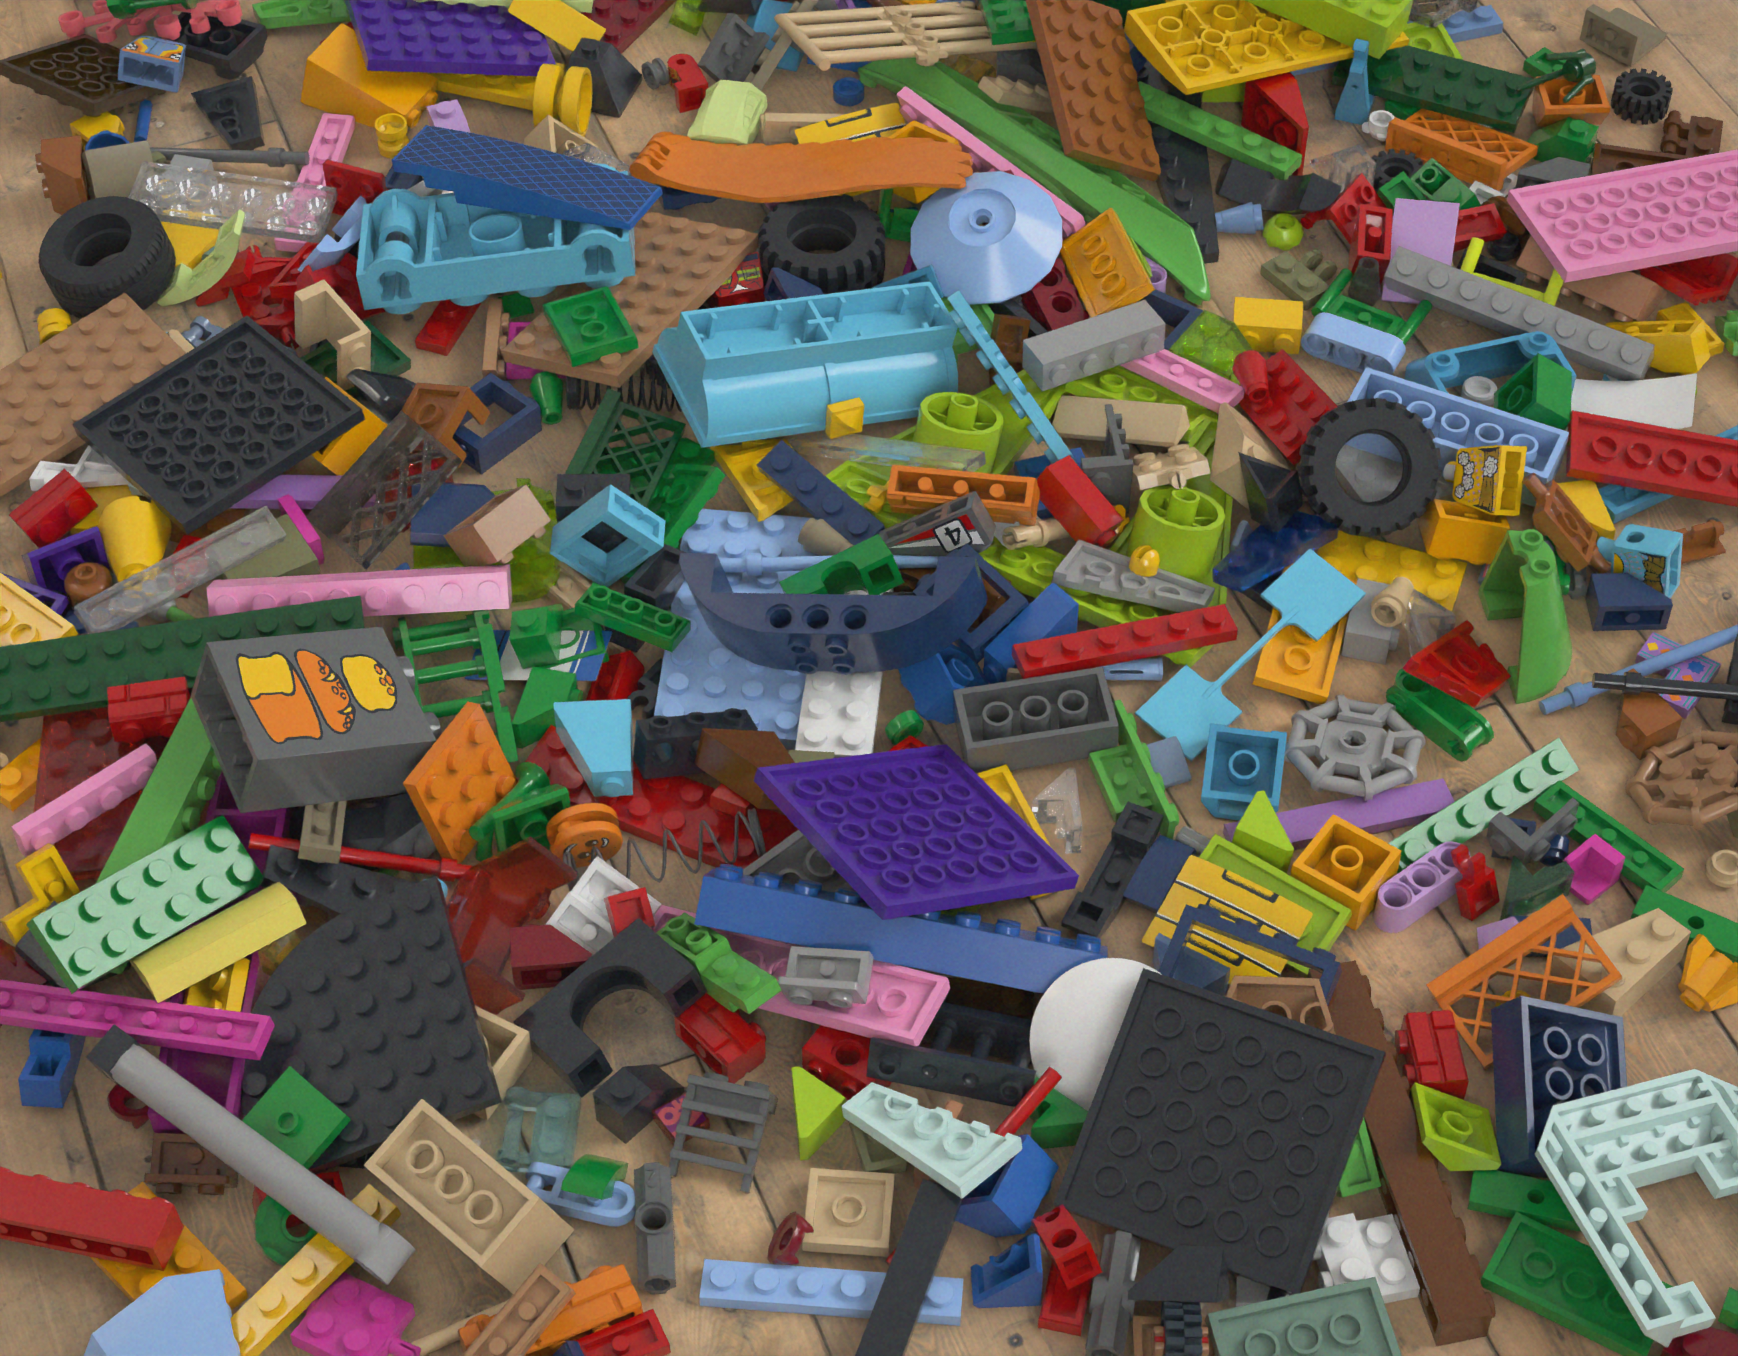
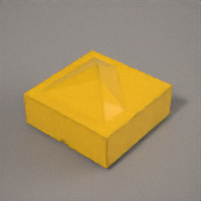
(844, 418)

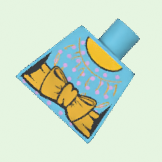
(1647, 555)

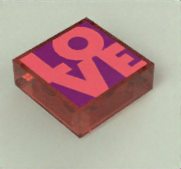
(669, 1115)

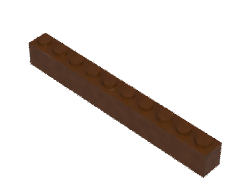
(1410, 1181)

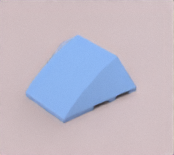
(171, 1319)

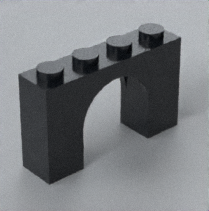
(629, 961)

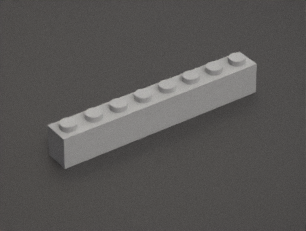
(1518, 314)

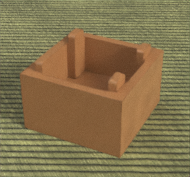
(498, 528)

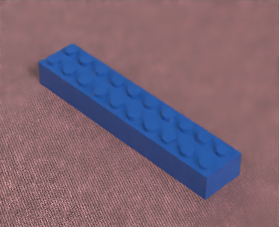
(928, 941)

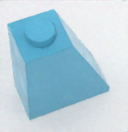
(599, 743)

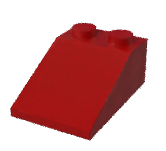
(1277, 112)

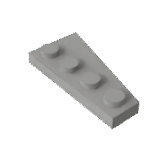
(1108, 574)

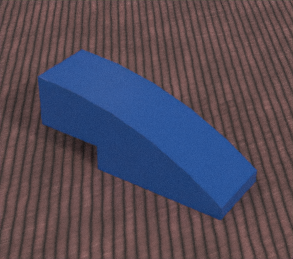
(50, 1068)

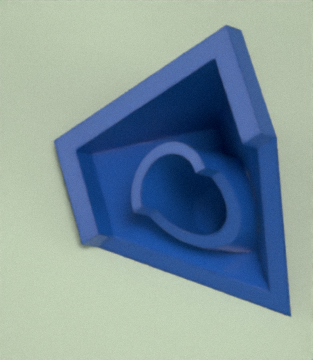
(1011, 1277)

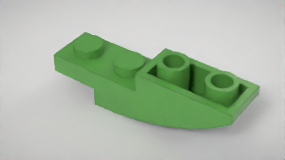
(724, 973)

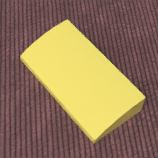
(219, 941)

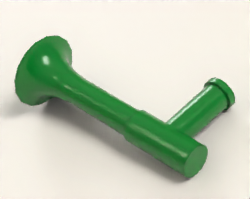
(530, 778)

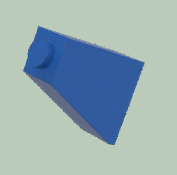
(1047, 616)

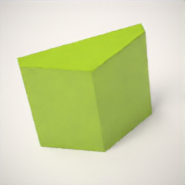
(1455, 1130)

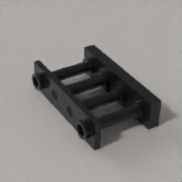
(972, 1077)

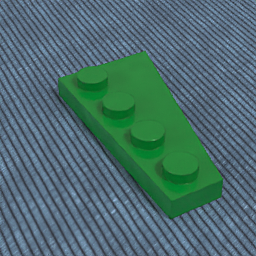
(684, 501)

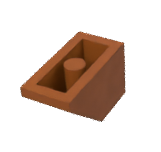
(1646, 722)

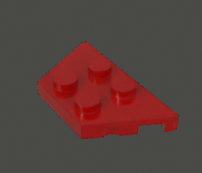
(1459, 666)

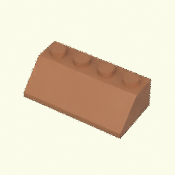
(1624, 292)

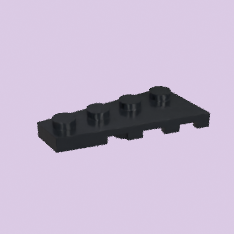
(327, 885)

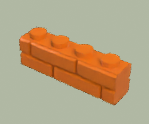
(1004, 496)
(598, 1303)

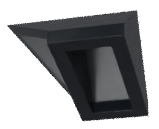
(1271, 492)

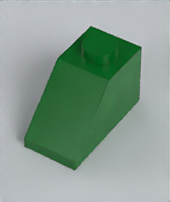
(1565, 139)
(537, 635)
(536, 704)

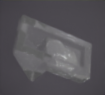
(1426, 622)
(1061, 806)

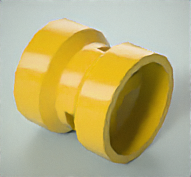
(391, 134)
(52, 323)

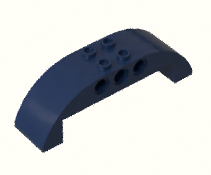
(837, 629)

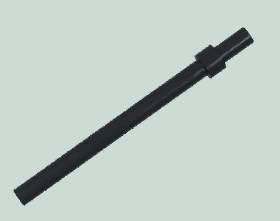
(1633, 683)

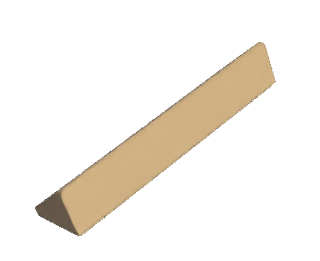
(1143, 421)

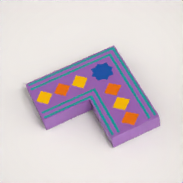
(1694, 669)

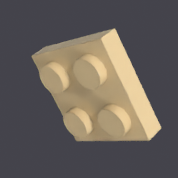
(849, 1212)

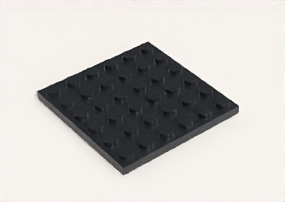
(218, 423)
(1221, 1130)

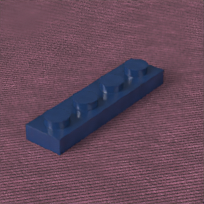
(818, 494)

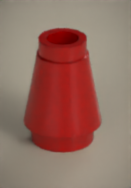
(1251, 372)

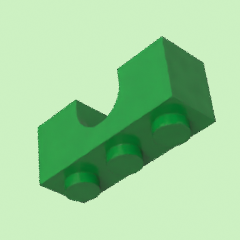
(862, 567)

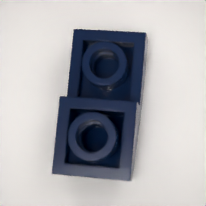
(1157, 873)

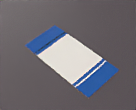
(585, 668)

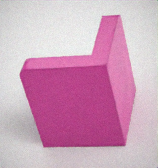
(1595, 868)

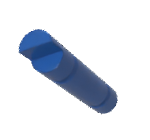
(143, 121)

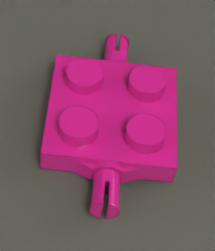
(355, 1321)

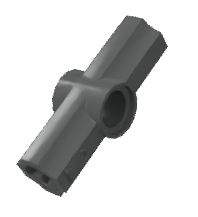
(654, 1247)
(1109, 1295)

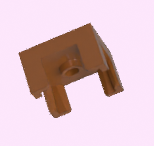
(441, 410)

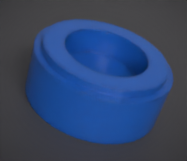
(848, 91)

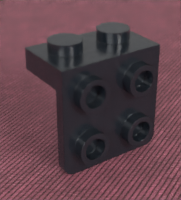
(577, 489)

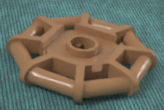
(1679, 777)

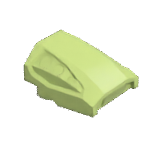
(729, 113)

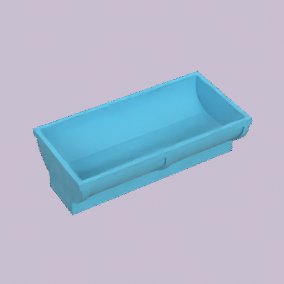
(782, 361)

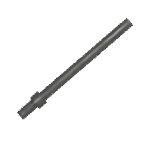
(273, 157)

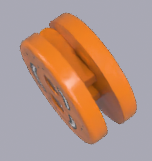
(583, 827)

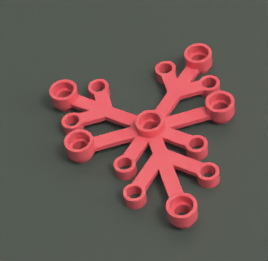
(166, 26)

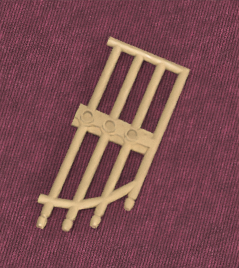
(904, 30)

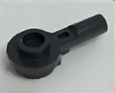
(1505, 248)

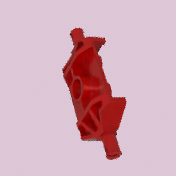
(343, 281)
(255, 297)

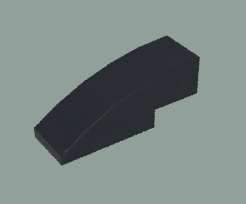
(654, 584)

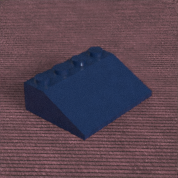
(1543, 1059)

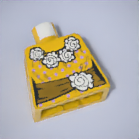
(1488, 478)

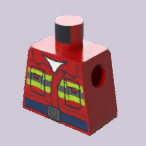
(742, 286)

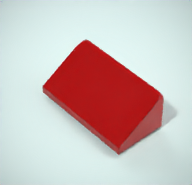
(617, 678)

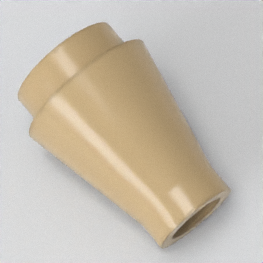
(1392, 603)

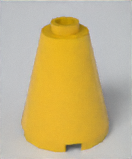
(133, 535)

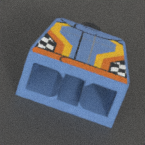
(156, 63)

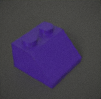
(52, 562)

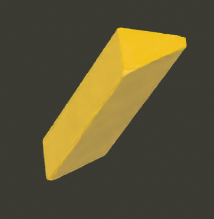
(556, 21)

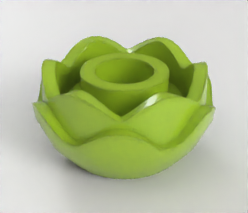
(1283, 231)

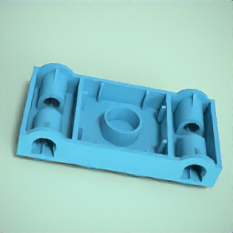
(461, 252)

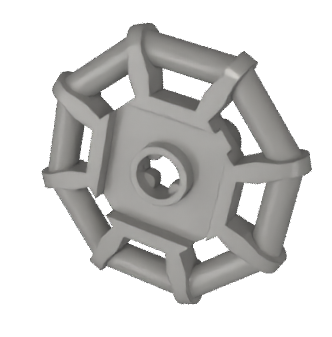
(1357, 723)

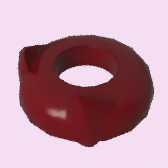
(117, 1098)
(788, 1240)

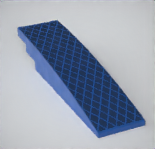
(524, 178)

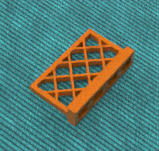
(1464, 160)
(1510, 949)

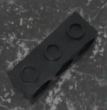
(670, 744)

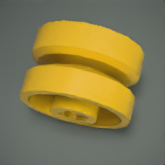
(563, 96)

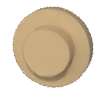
(1723, 868)

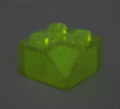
(1212, 344)

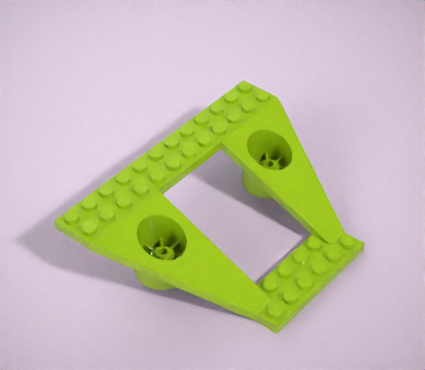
(1183, 524)

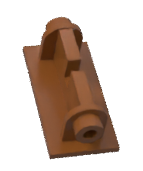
(1702, 541)

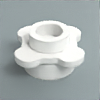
(1378, 124)

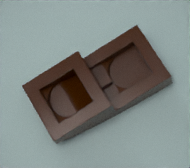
(1008, 335)

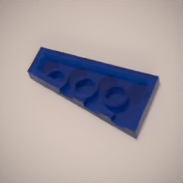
(1269, 552)

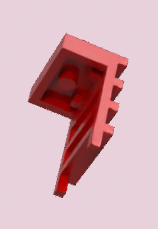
(1698, 278)

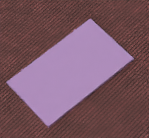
(1424, 229)

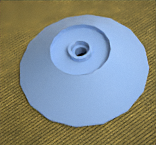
(992, 259)

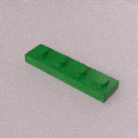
(1643, 862)

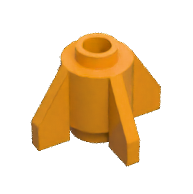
(1708, 977)

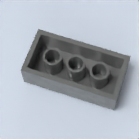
(1035, 720)

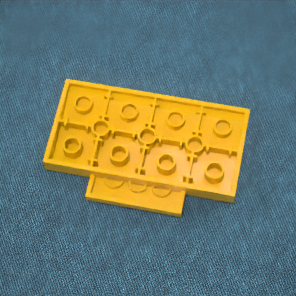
(1227, 43)

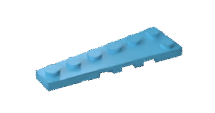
(1006, 378)

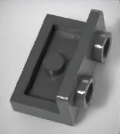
(733, 50)

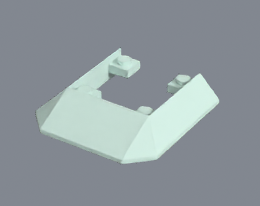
(1631, 1139)

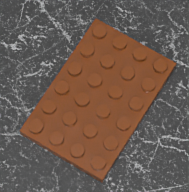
(1094, 86)

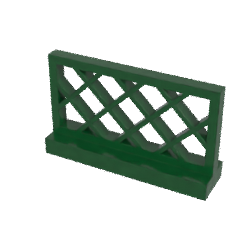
(602, 432)

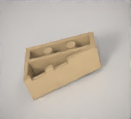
(1641, 952)

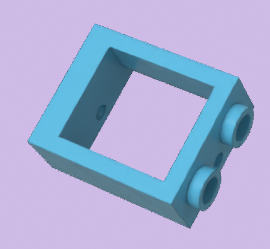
(616, 509)

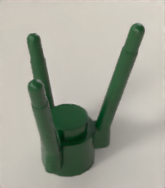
(1577, 68)

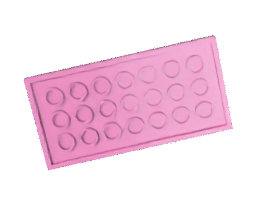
(1634, 216)

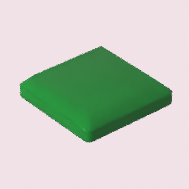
(517, 305)

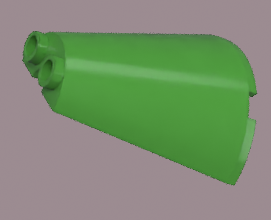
(1527, 585)

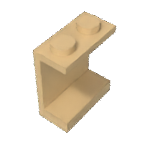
(324, 315)

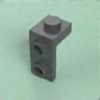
(1511, 840)

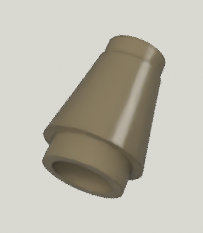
(821, 538)

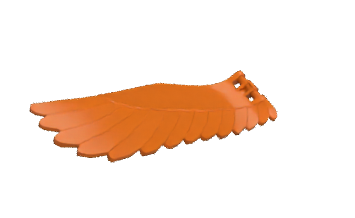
(801, 170)

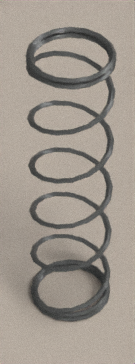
(754, 830)

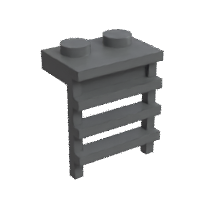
(1113, 469)
(727, 1100)

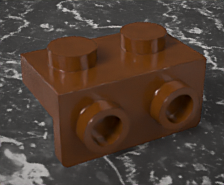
(183, 1162)

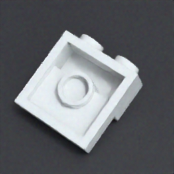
(1364, 1250)

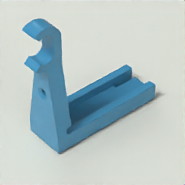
(1356, 101)

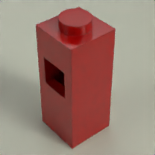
(1078, 503)

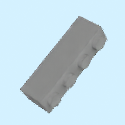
(1093, 345)

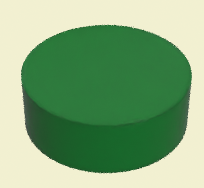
(904, 725)

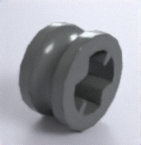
(655, 73)

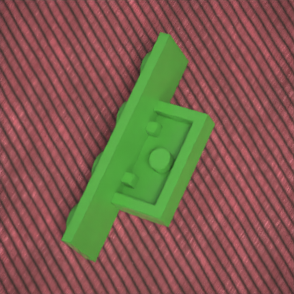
(1127, 775)

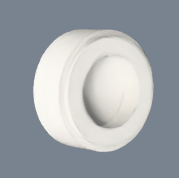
(1479, 390)

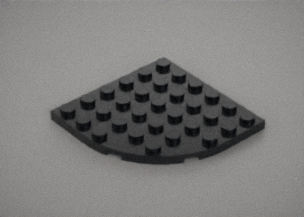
(377, 1021)

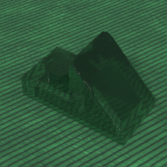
(1530, 893)

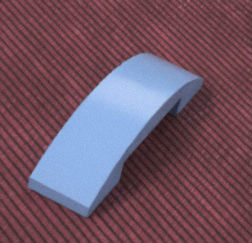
(331, 252)

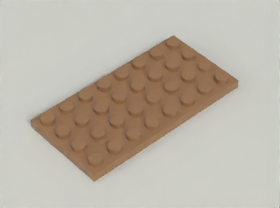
(675, 272)
(71, 379)

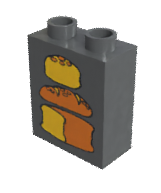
(312, 717)

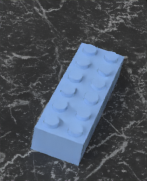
(1461, 424)

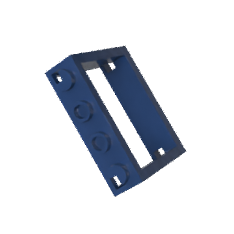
(1247, 933)

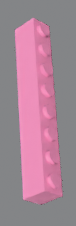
(380, 591)

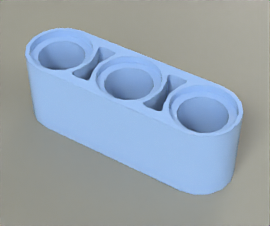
(1352, 344)

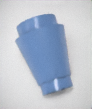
(1240, 219)

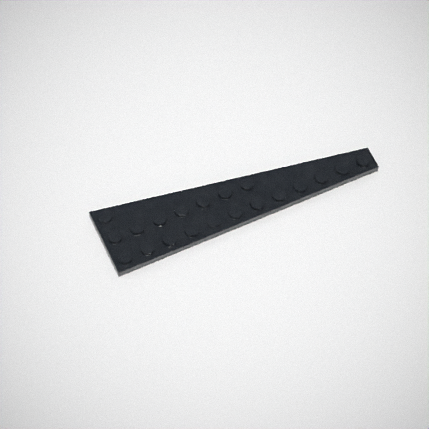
(1184, 171)

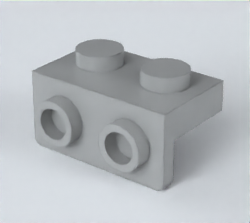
(827, 975)

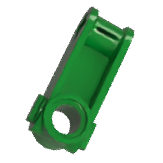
(1439, 716)

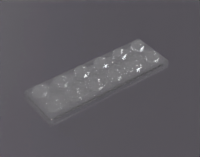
(212, 197)

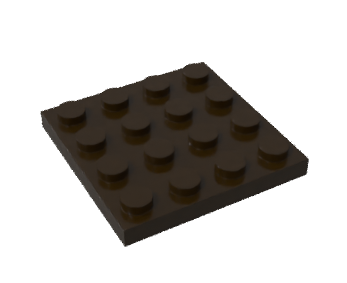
(77, 75)

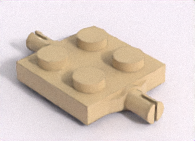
(1169, 468)

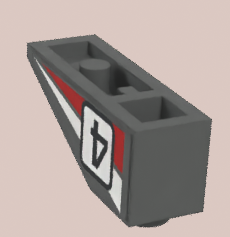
(943, 529)

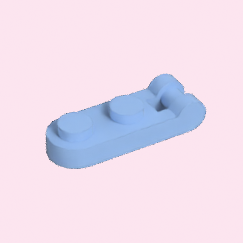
(608, 1212)

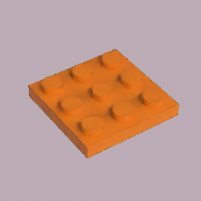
(459, 781)

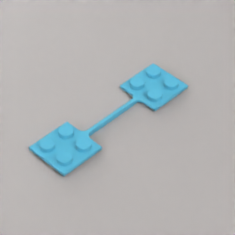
(1307, 596)

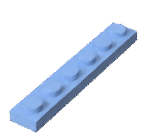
(816, 1291)

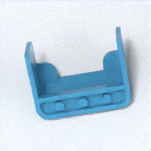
(1484, 359)

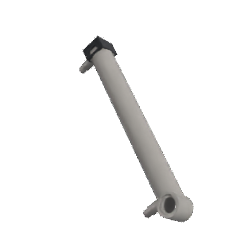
(251, 1155)

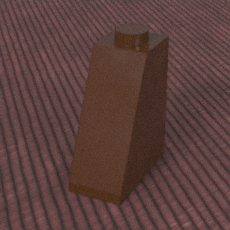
(736, 755)

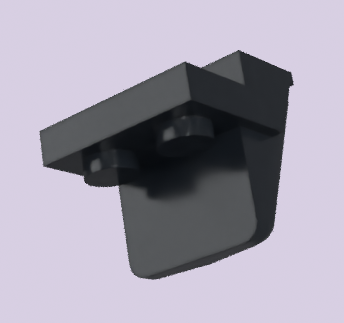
(381, 392)

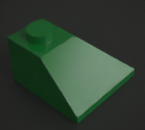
(529, 816)

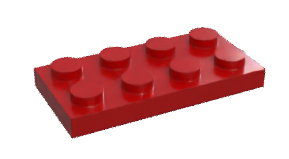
(1292, 405)

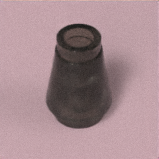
(1366, 282)

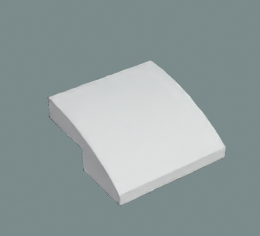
(583, 910)

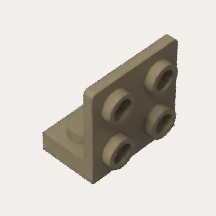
(1620, 34)

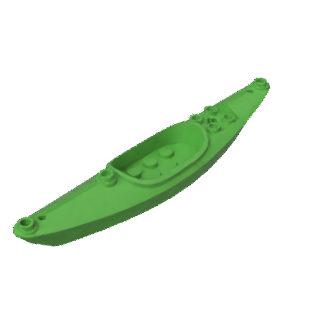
(1040, 154)

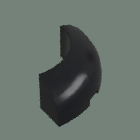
(1291, 196)

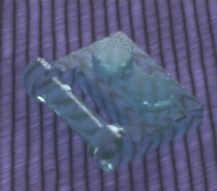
(553, 1129)

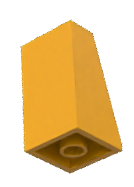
(341, 84)

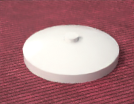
(1080, 1023)

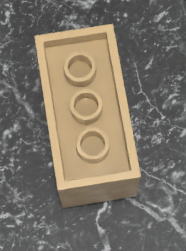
(468, 1196)

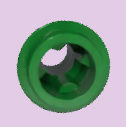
(548, 393)

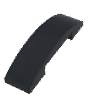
(1103, 894)

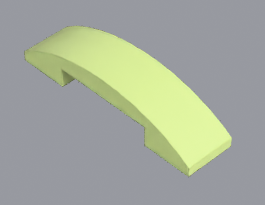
(190, 283)

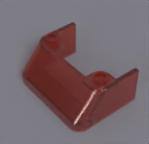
(490, 901)

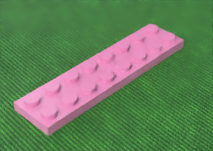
(984, 158)
(898, 999)

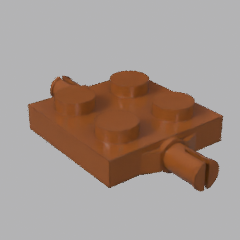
(1565, 525)

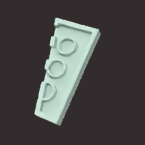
(931, 1139)

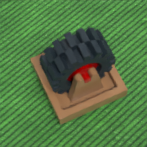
(1174, 1333)

